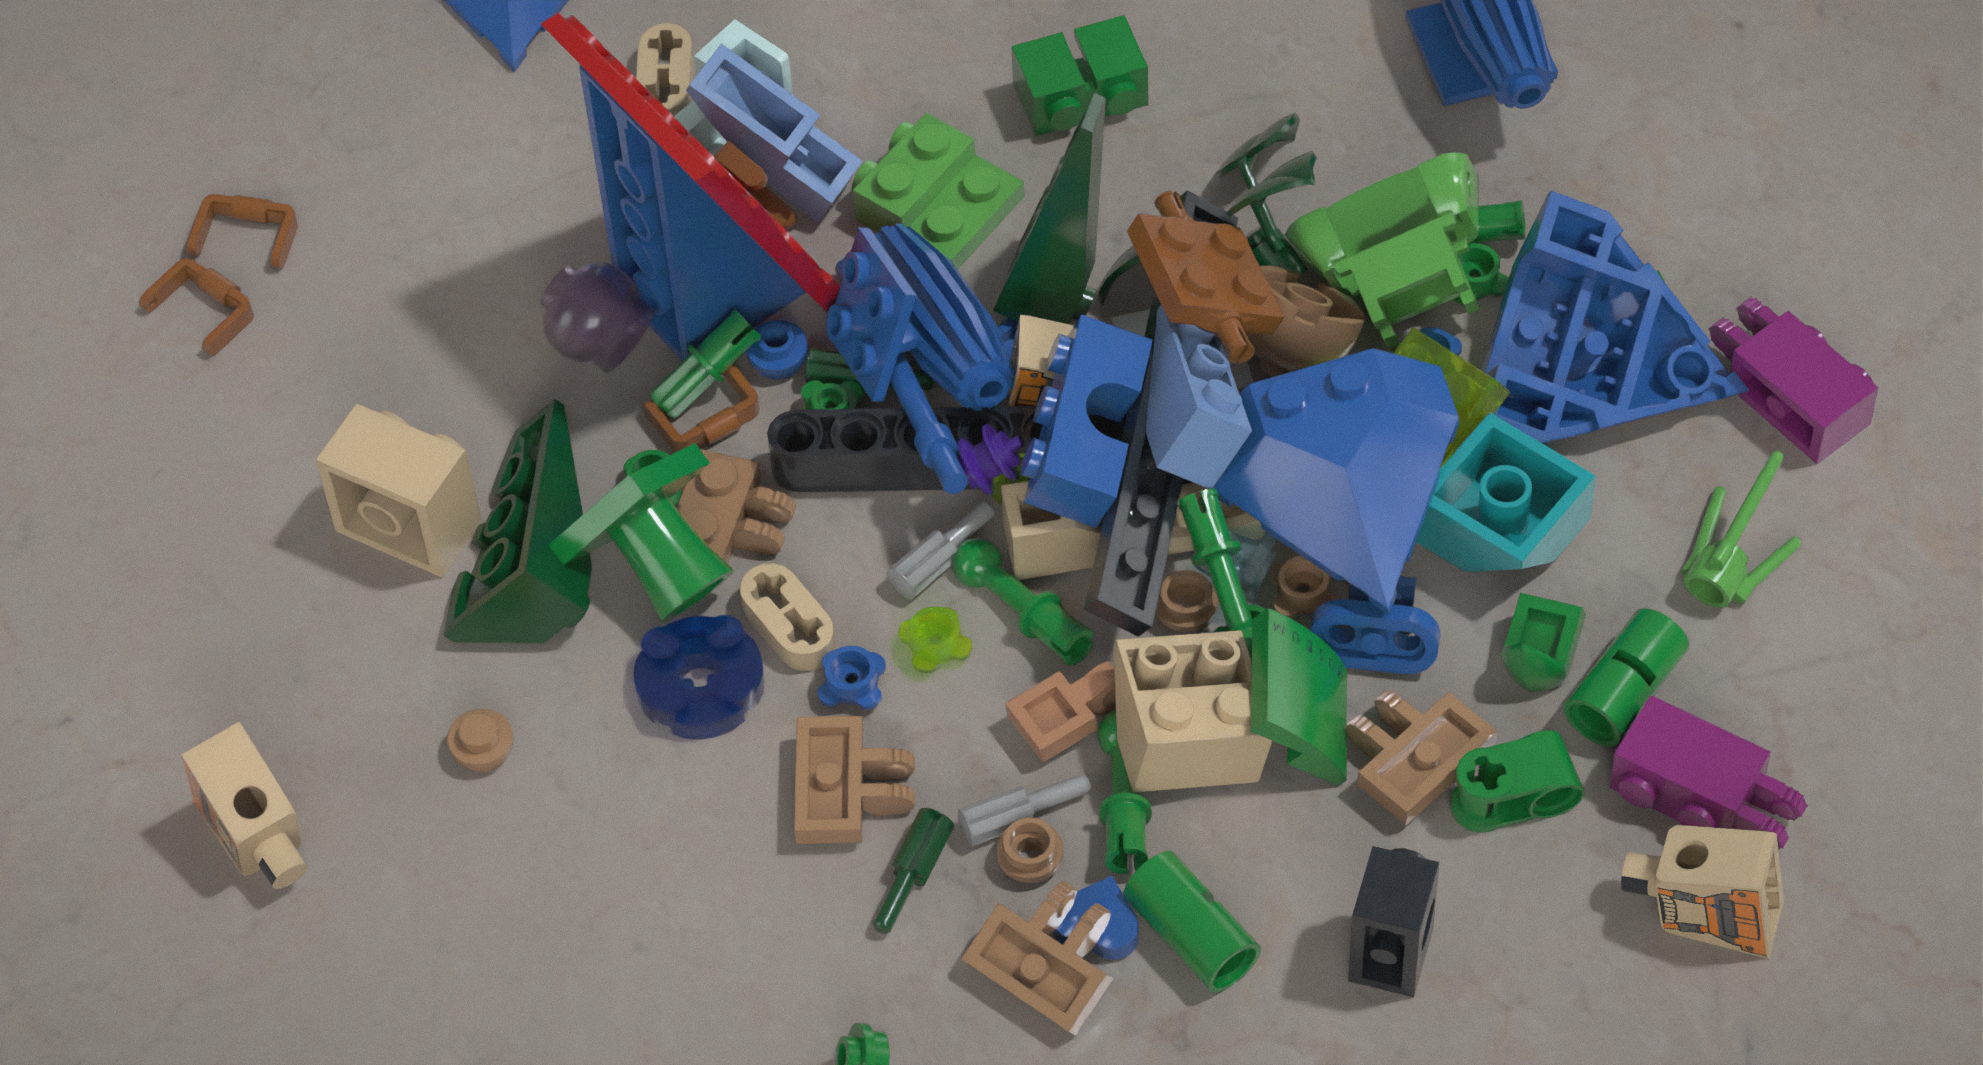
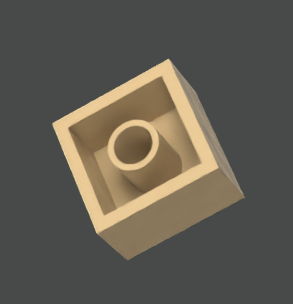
(399, 489)

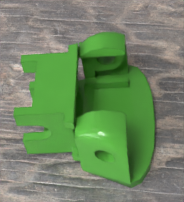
(1397, 241)

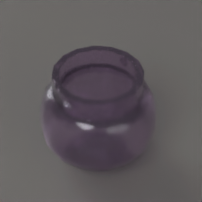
(595, 314)

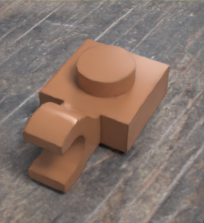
(1061, 713)

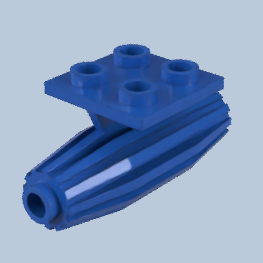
(1484, 50)
(911, 297)

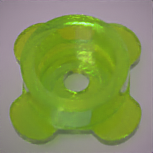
(929, 624)

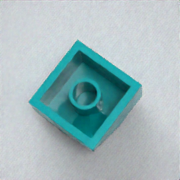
(1506, 502)

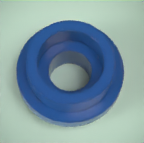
(780, 361)

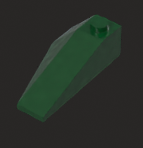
(1060, 240)
(518, 582)

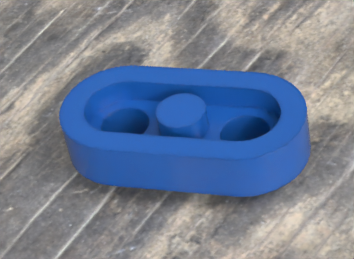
(1375, 636)

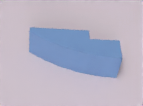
(773, 132)

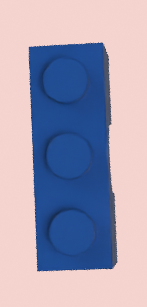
(1072, 463)

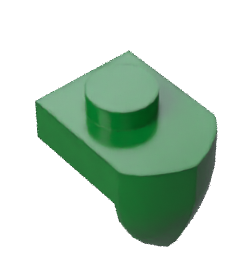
(1542, 642)

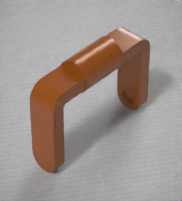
(754, 181)
(250, 210)
(212, 284)
(715, 426)

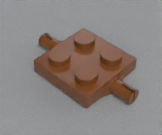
(1205, 275)

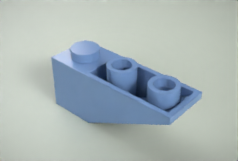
(1193, 404)

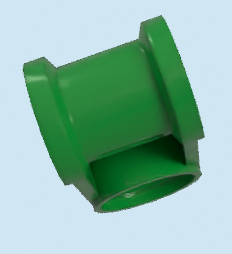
(1519, 778)

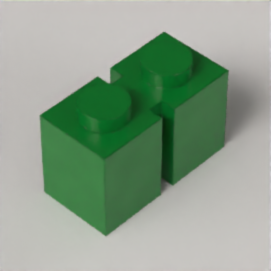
(1059, 88)

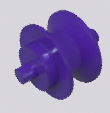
(989, 459)

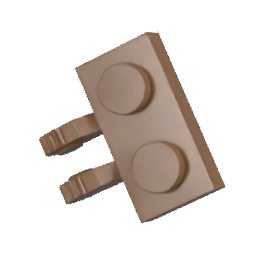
(722, 498)
(1423, 759)
(831, 783)
(1038, 967)

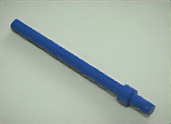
(932, 438)

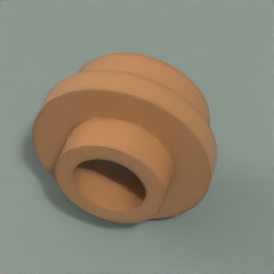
(1030, 834)

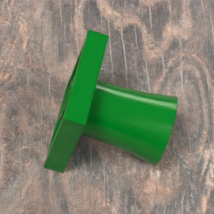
(652, 535)

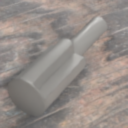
(935, 553)
(994, 815)

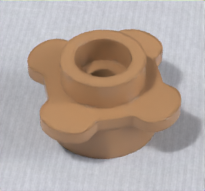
(1296, 574)

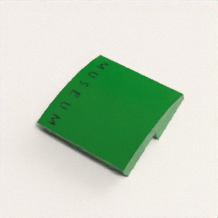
(1299, 695)

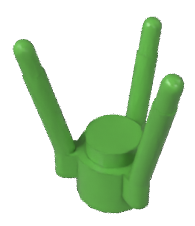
(1719, 570)

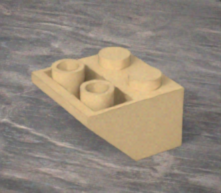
(1186, 711)

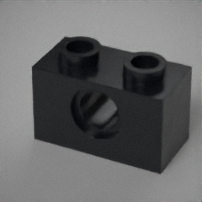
(1393, 920)

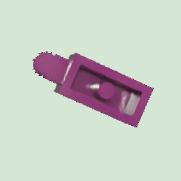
(1796, 379)
(1700, 773)

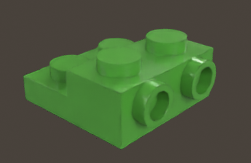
(936, 188)

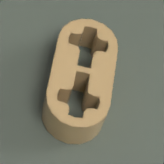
(674, 75)
(777, 624)

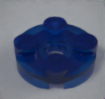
(691, 644)

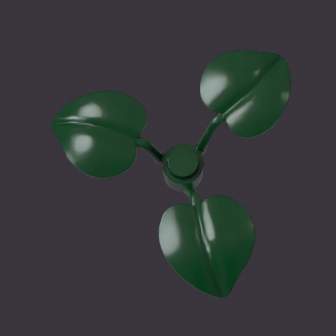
(1266, 240)

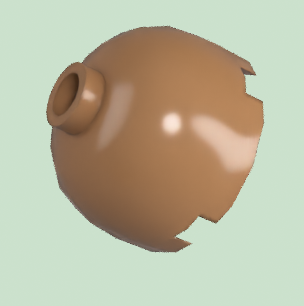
(1315, 327)

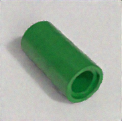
(1626, 677)
(1191, 921)

